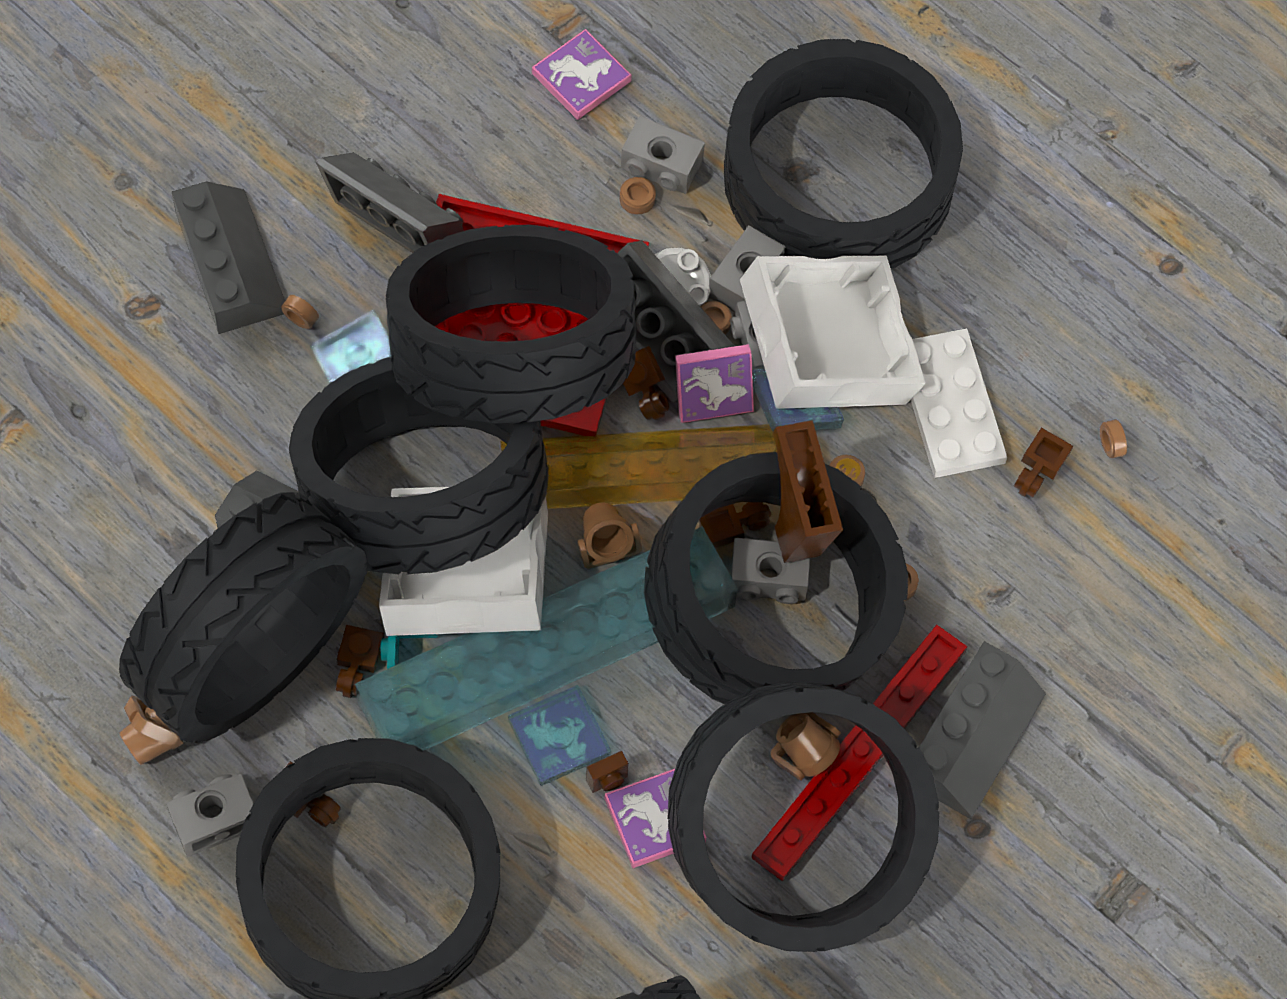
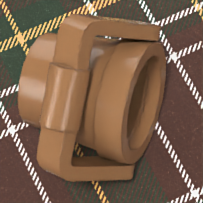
(607, 536)
(147, 734)
(809, 744)

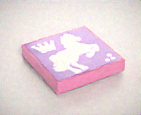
(581, 74)
(714, 383)
(642, 819)

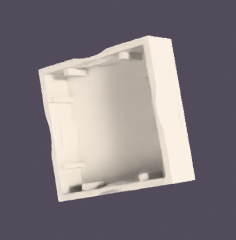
(831, 331)
(481, 596)

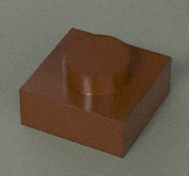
(607, 773)

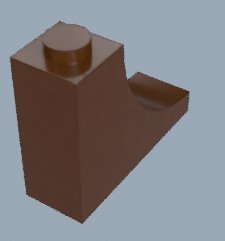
(808, 507)

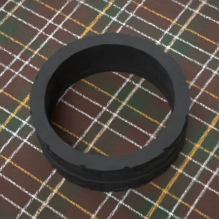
(855, 72)
(512, 378)
(420, 530)
(242, 616)
(696, 644)
(358, 763)
(903, 867)

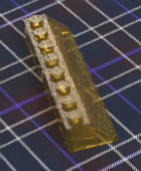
(643, 464)

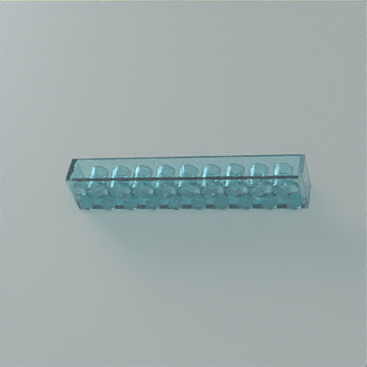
(499, 671)

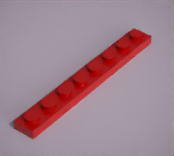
(857, 756)

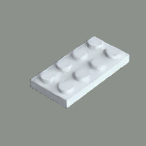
(955, 407)

